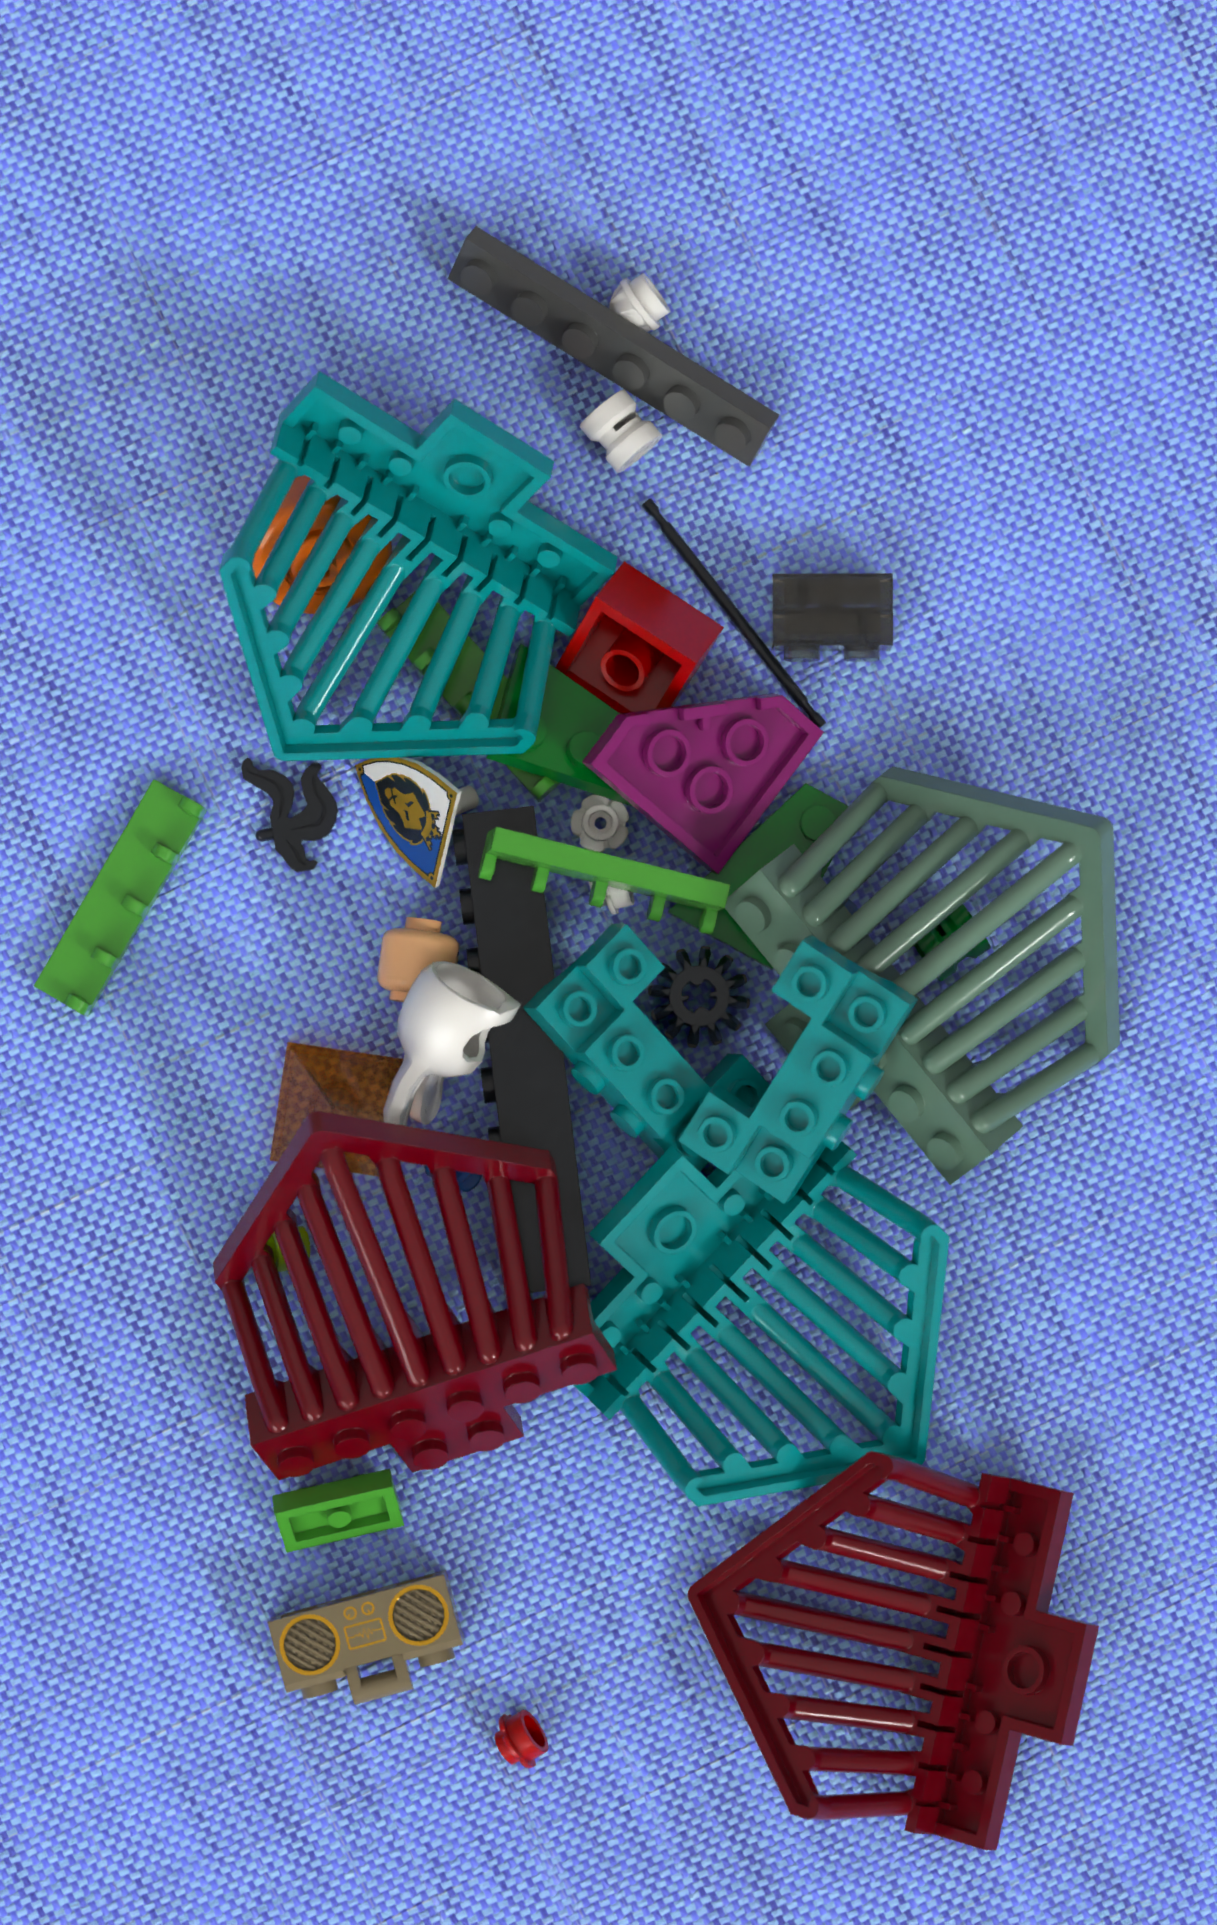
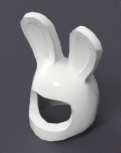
(442, 1036)

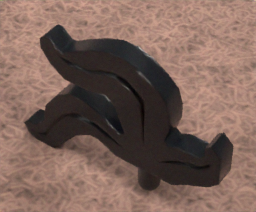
(309, 825)

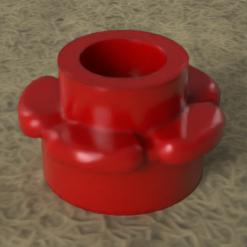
(521, 1738)

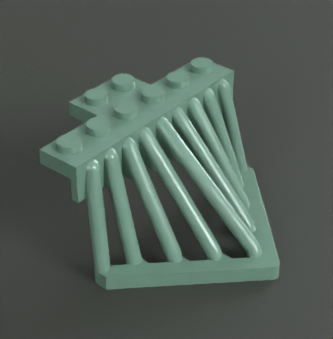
(927, 1076)

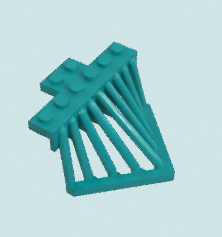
(449, 494)
(688, 1247)

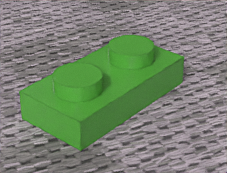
(338, 1510)

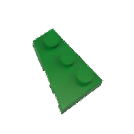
(566, 731)
(795, 822)

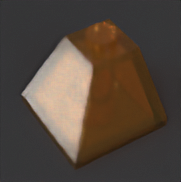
(331, 1083)

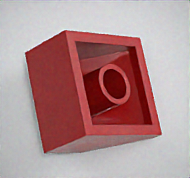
(638, 644)

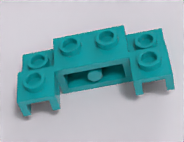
(623, 1053)
(827, 1069)

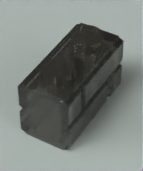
(832, 615)

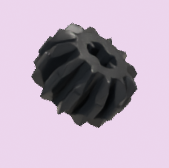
(695, 977)

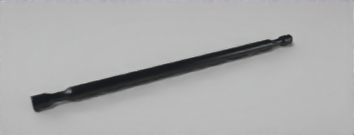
(733, 613)

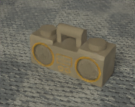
(385, 1622)

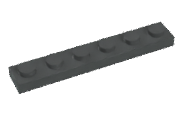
(612, 346)

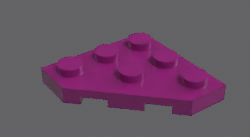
(705, 767)

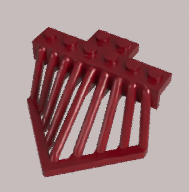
(425, 1393)
(1001, 1668)

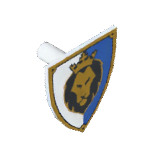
(415, 810)

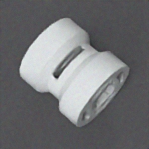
(620, 431)

